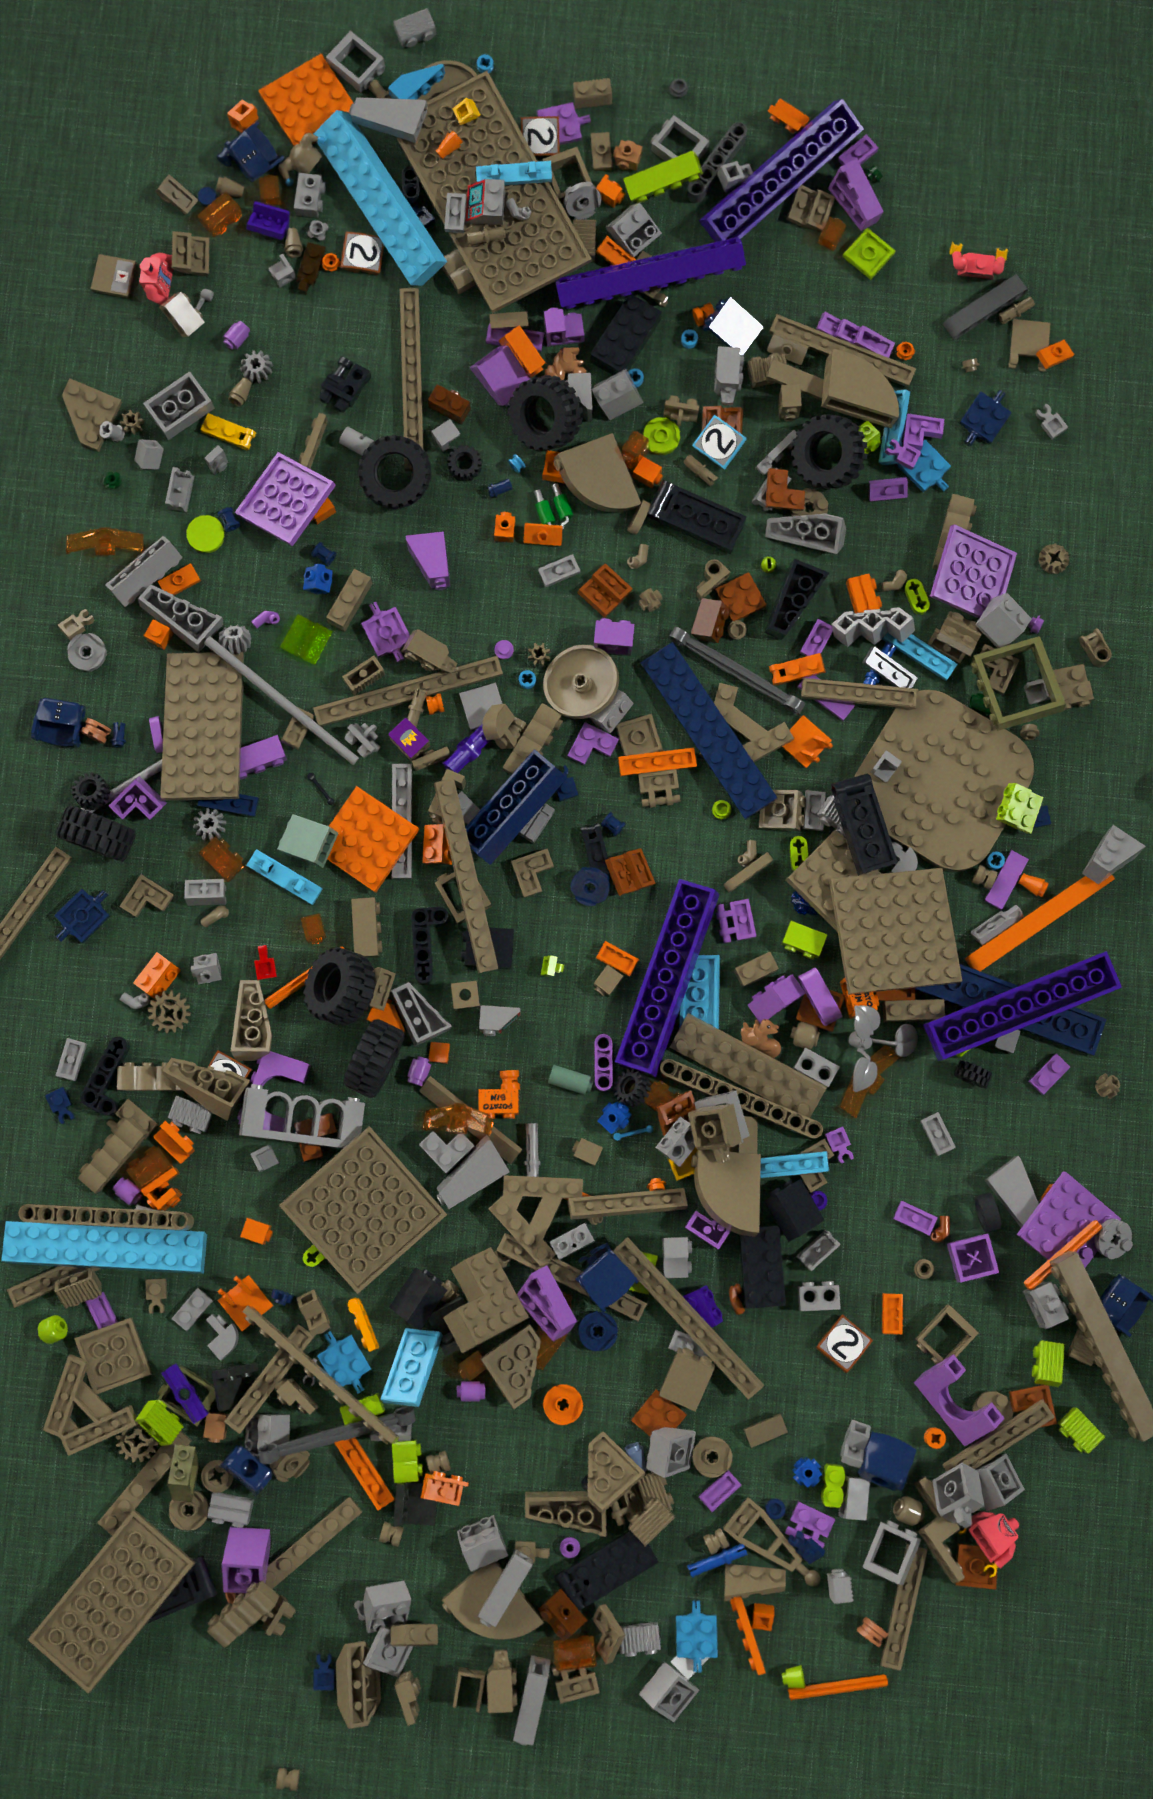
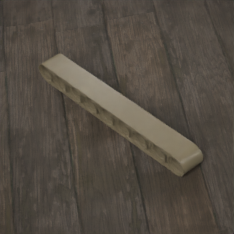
(748, 1107)
(97, 1214)

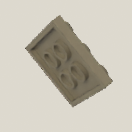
(113, 1355)

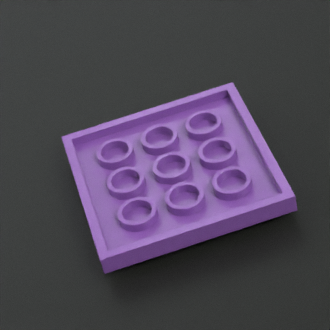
(285, 499)
(971, 571)
(1062, 1216)

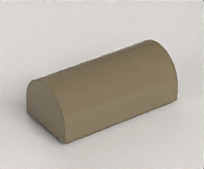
(944, 648)

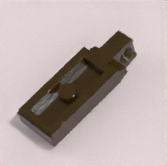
(310, 266)

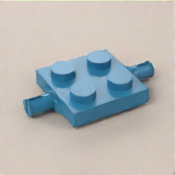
(928, 469)
(344, 1361)
(696, 1636)

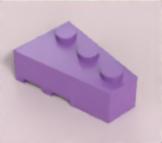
(856, 195)
(547, 1304)

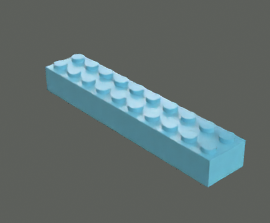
(380, 198)
(104, 1247)

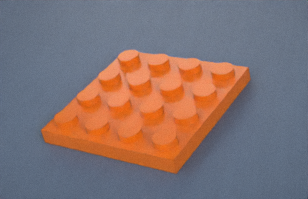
(305, 98)
(369, 838)

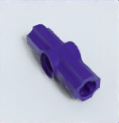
(467, 750)
(178, 1381)

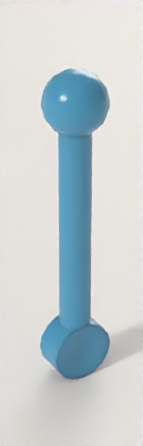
(617, 1136)

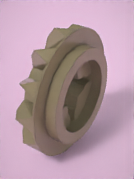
(1056, 567)
(215, 1485)

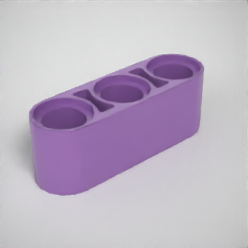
(820, 996)
(603, 1053)

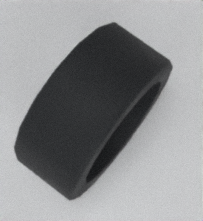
(987, 1212)

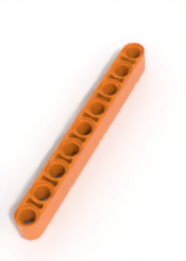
(1034, 922)

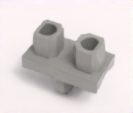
(357, 733)

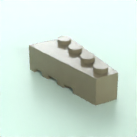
(565, 1509)

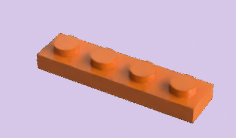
(657, 761)
(365, 1472)
(749, 1642)

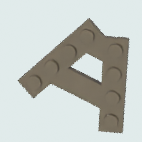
(761, 741)
(532, 1235)
(74, 1390)

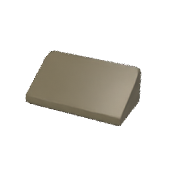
(765, 1430)

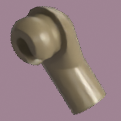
(640, 559)
(897, 583)
(750, 855)
(219, 912)

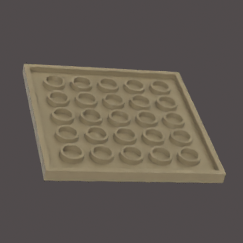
(895, 931)
(363, 1209)

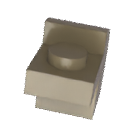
(496, 726)
(313, 1312)

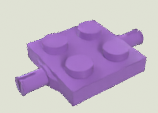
(568, 122)
(386, 632)

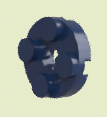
(597, 878)
(599, 1342)

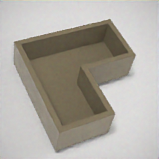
(491, 1299)

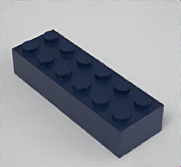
(513, 806)

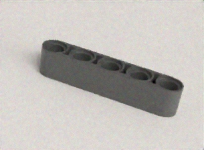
(721, 155)
(985, 307)

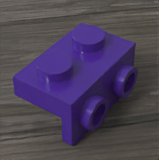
(269, 220)
(704, 1304)

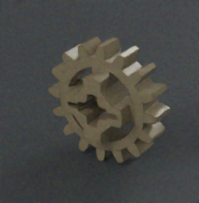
(163, 1004)
(135, 1449)

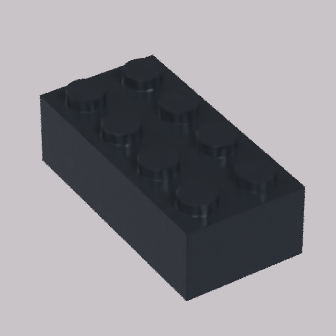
(626, 335)
(762, 1269)

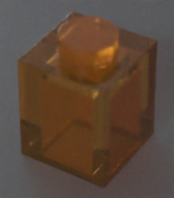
(270, 190)
(832, 233)
(314, 928)
(471, 1366)

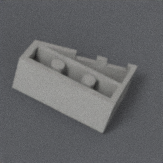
(1112, 854)
(417, 1014)

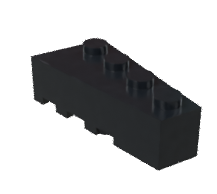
(795, 594)

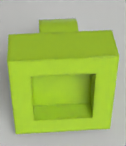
(551, 966)

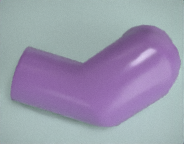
(266, 617)

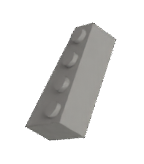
(184, 619)

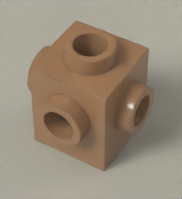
(627, 155)

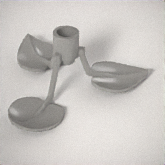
(866, 1021)

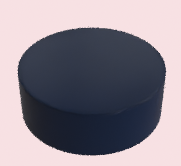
(207, 196)
(775, 1508)

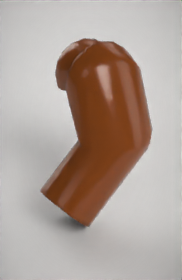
(942, 1231)
(734, 1291)

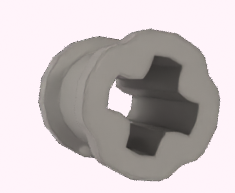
(108, 430)

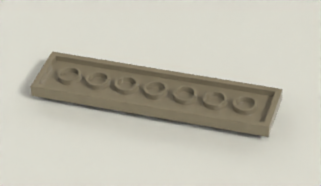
(747, 1066)

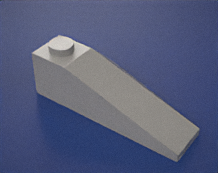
(812, 531)

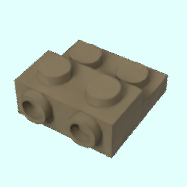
(959, 633)
(1074, 686)
(784, 812)
(291, 1391)
(407, 1691)

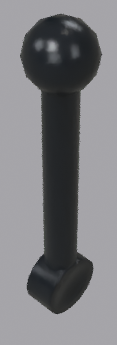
(311, 777)

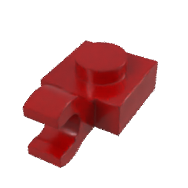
(265, 966)

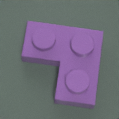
(919, 426)
(589, 739)

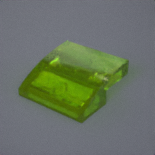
(305, 639)

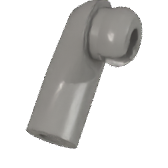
(519, 213)
(136, 1002)

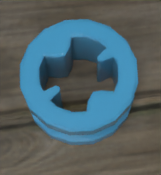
(487, 59)
(689, 345)
(639, 375)
(516, 463)
(527, 685)
(1000, 863)

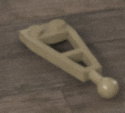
(745, 1518)

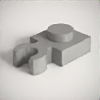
(1052, 424)

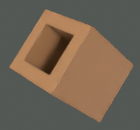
(215, 1427)

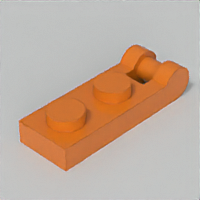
(797, 669)

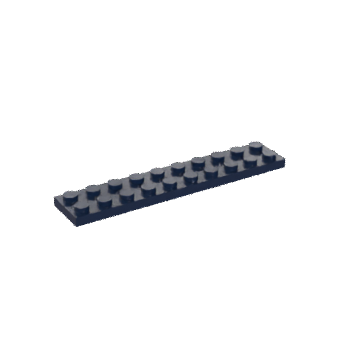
(709, 731)
(1069, 1028)

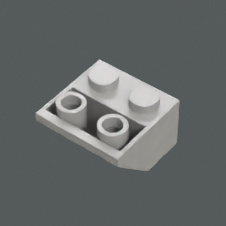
(633, 229)
(265, 1430)
(482, 1543)
(386, 1605)

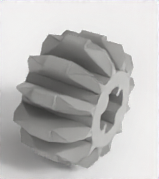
(253, 360)
(235, 639)
(207, 818)

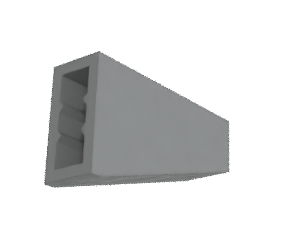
(391, 116)
(473, 1173)
(1014, 1190)
(505, 1588)
(532, 1700)

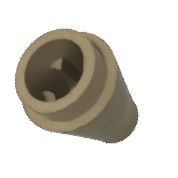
(229, 186)
(293, 244)
(240, 392)

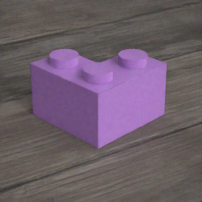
(561, 328)
(138, 795)
(776, 997)
(707, 1230)

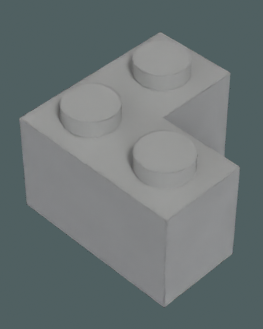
(446, 1155)
(676, 1257)

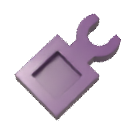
(905, 455)
(839, 1141)

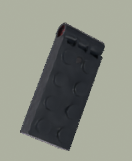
(696, 516)
(863, 824)
(605, 1569)
(199, 1589)

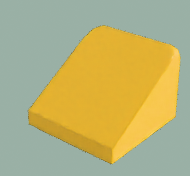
(466, 111)

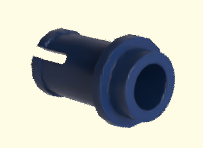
(499, 488)
(118, 735)

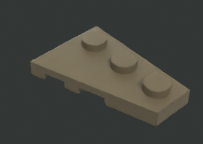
(749, 1580)

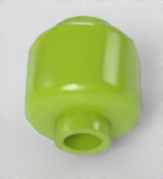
(52, 1329)

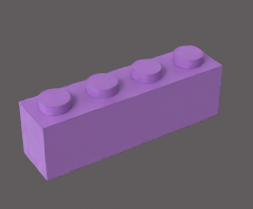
(261, 755)

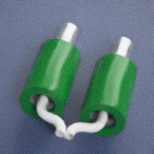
(561, 503)

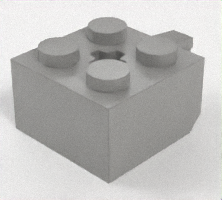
(728, 373)
(1046, 1305)
(958, 1494)

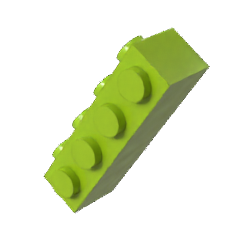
(663, 176)

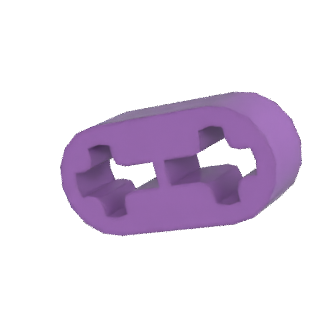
(157, 733)

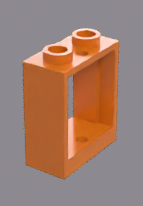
(523, 350)

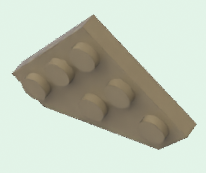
(88, 411)
(514, 1365)
(609, 1472)

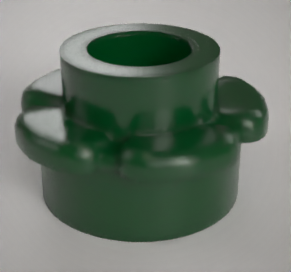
(874, 174)
(112, 475)

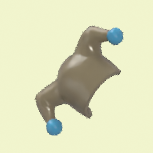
(302, 157)

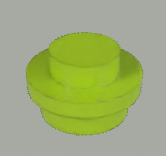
(721, 809)

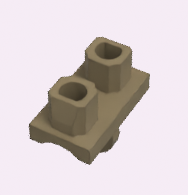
(681, 411)
(272, 1618)

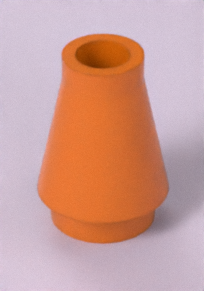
(449, 144)
(1035, 885)

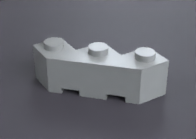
(873, 625)

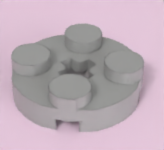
(575, 194)
(76, 653)
(1121, 1243)

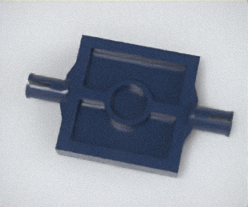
(985, 417)
(82, 915)

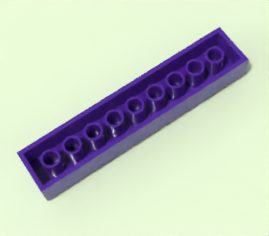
(782, 173)
(651, 272)
(667, 977)
(1022, 1006)

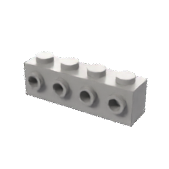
(144, 571)

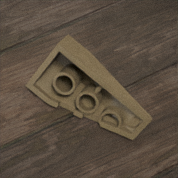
(251, 1026)
(213, 1089)

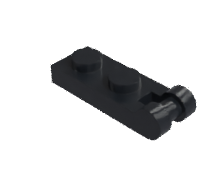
(595, 847)

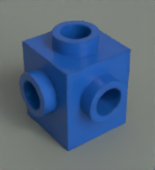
(317, 579)
(615, 1117)
(803, 1465)

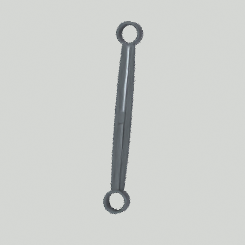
(790, 702)
(271, 1452)

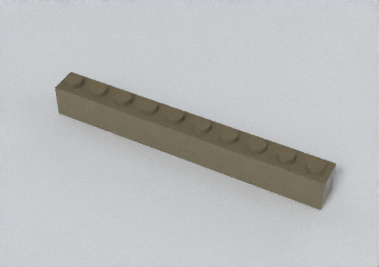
(1105, 1344)

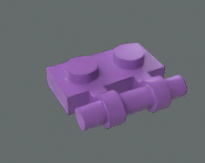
(742, 920)
(812, 1519)

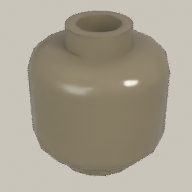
(805, 1035)
(908, 1511)

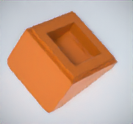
(439, 1052)
(762, 1617)

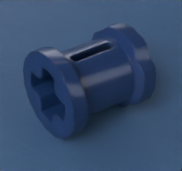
(223, 158)
(228, 519)
(323, 554)
(613, 824)

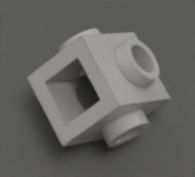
(206, 968)

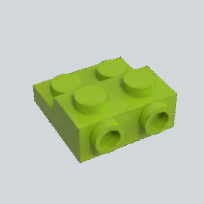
(1019, 807)

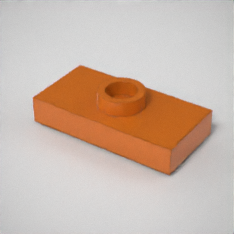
(613, 252)
(1055, 354)
(543, 534)
(179, 580)
(617, 958)
(161, 1182)
(892, 1313)

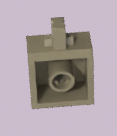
(428, 652)
(715, 1129)
(500, 1684)

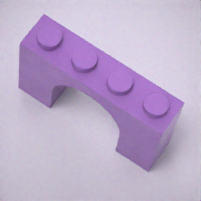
(274, 1066)
(965, 1424)

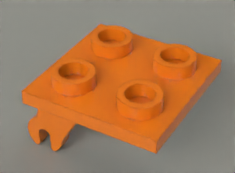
(807, 742)
(240, 1296)

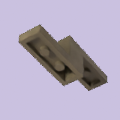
(937, 1531)

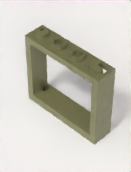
(989, 699)

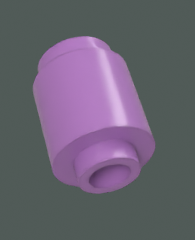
(236, 335)
(419, 1071)
(128, 1191)
(471, 1391)

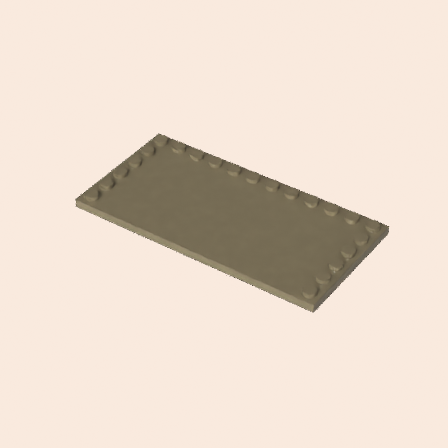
(534, 248)

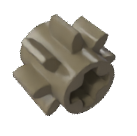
(133, 418)
(650, 600)
(536, 650)
(1107, 1086)
(451, 1293)

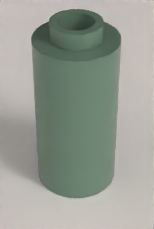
(570, 1080)

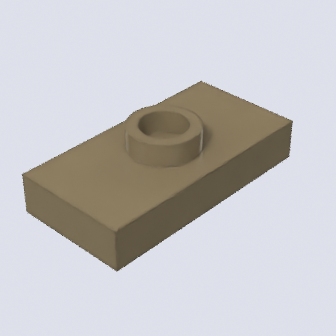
(601, 151)
(792, 349)
(295, 732)
(430, 758)

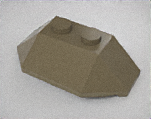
(356, 1685)

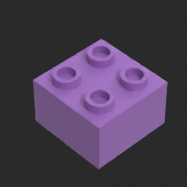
(614, 636)
(972, 1258)

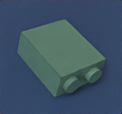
(307, 840)

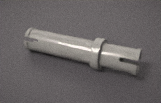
(532, 1150)

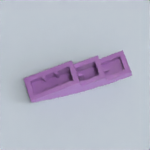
(854, 334)

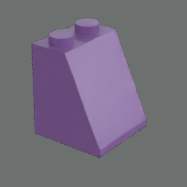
(500, 374)
(431, 557)
(245, 1558)

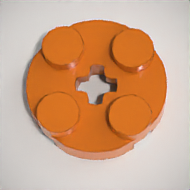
(572, 1397)

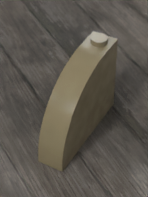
(858, 389)
(598, 475)
(730, 1189)
(471, 1594)

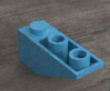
(416, 83)

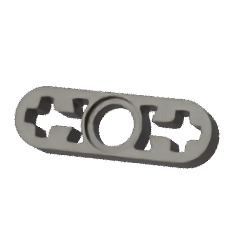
(748, 872)

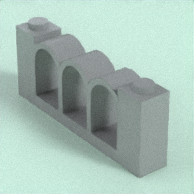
(254, 1111)

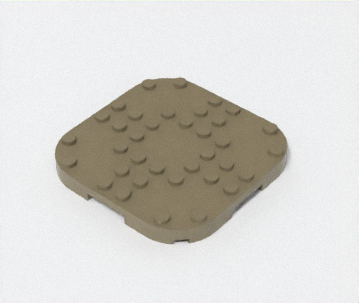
(948, 779)

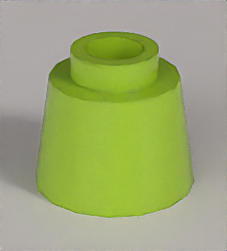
(794, 1677)

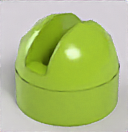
(764, 564)

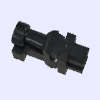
(347, 389)

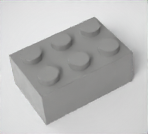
(179, 405)

